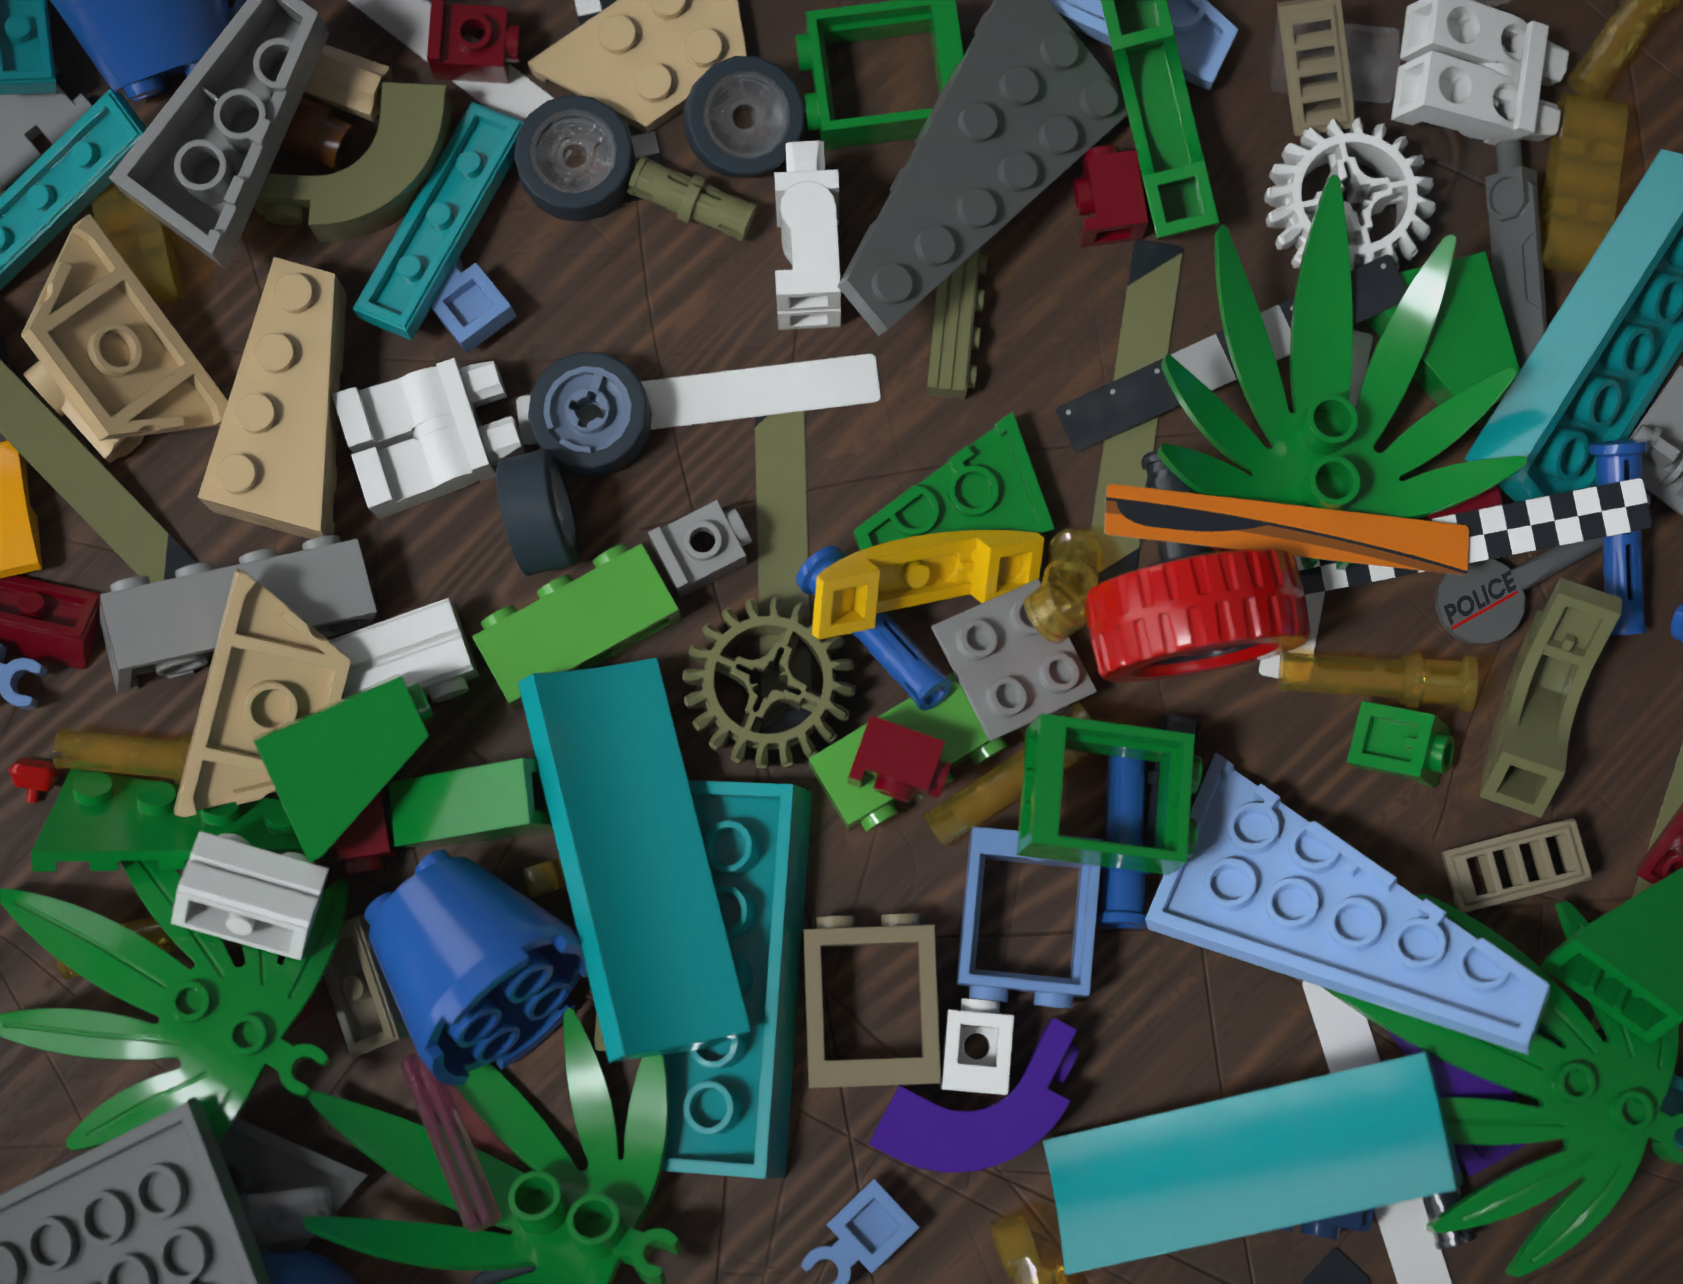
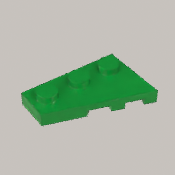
(977, 489)

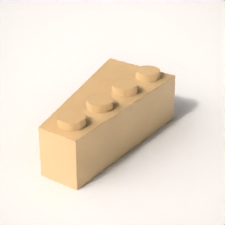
(281, 422)

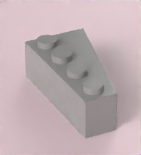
(224, 125)
(177, 621)

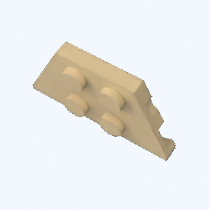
(644, 55)
(115, 346)
(261, 676)

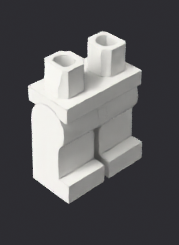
(1477, 72)
(808, 222)
(425, 435)

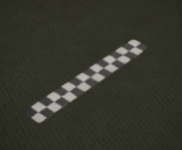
(1515, 530)

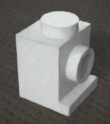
(984, 1074)

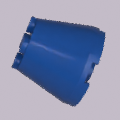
(144, 40)
(472, 965)

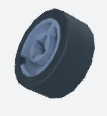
(605, 443)

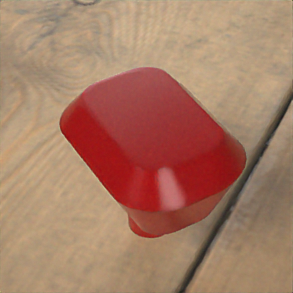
(34, 776)

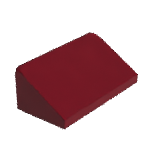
(48, 621)

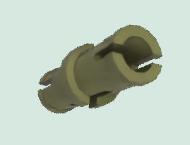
(692, 198)

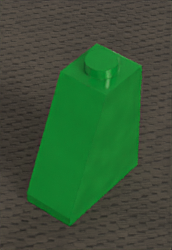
(1467, 336)
(342, 757)
(469, 805)
(1631, 960)

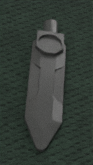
(1517, 248)

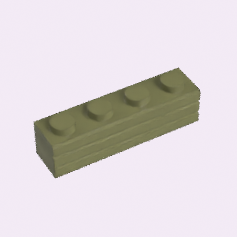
(954, 330)

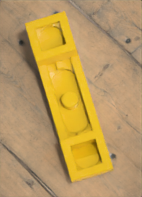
(922, 572)

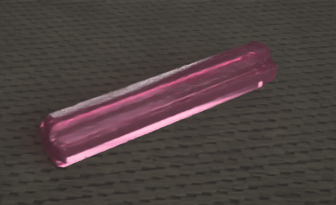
(451, 1146)

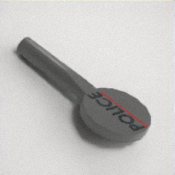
(1491, 596)

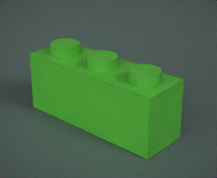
(578, 620)
(949, 721)

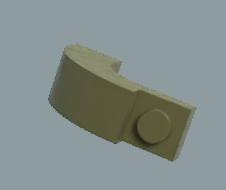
(381, 183)
(1542, 696)

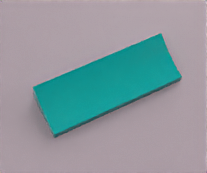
(1601, 349)
(633, 860)
(736, 1097)
(1252, 1163)

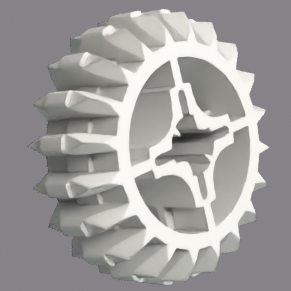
(1343, 153)

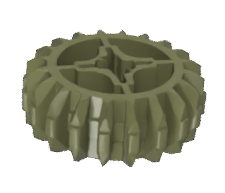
(740, 669)

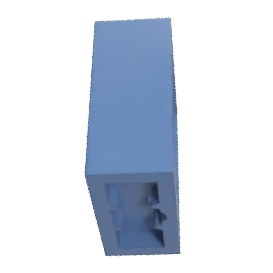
(995, 985)

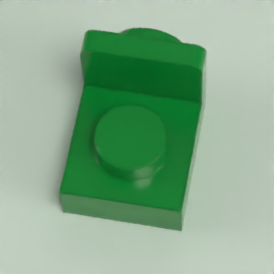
(1401, 743)

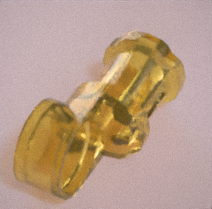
(1059, 603)
(1019, 1253)

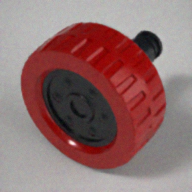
(1195, 607)

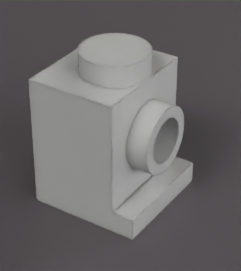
(694, 569)

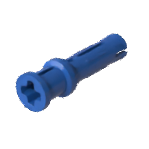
(1623, 552)
(886, 642)
(1123, 889)

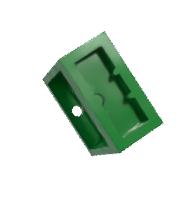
(870, 23)
(1042, 788)

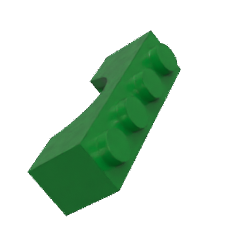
(1160, 116)

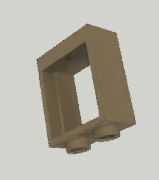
(894, 930)

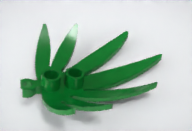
(1327, 445)
(212, 1017)
(1586, 1093)
(560, 1218)

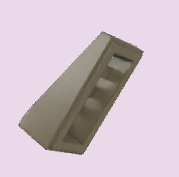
(1316, 114)
(1570, 852)

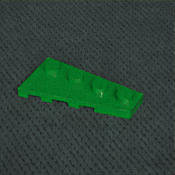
(134, 819)

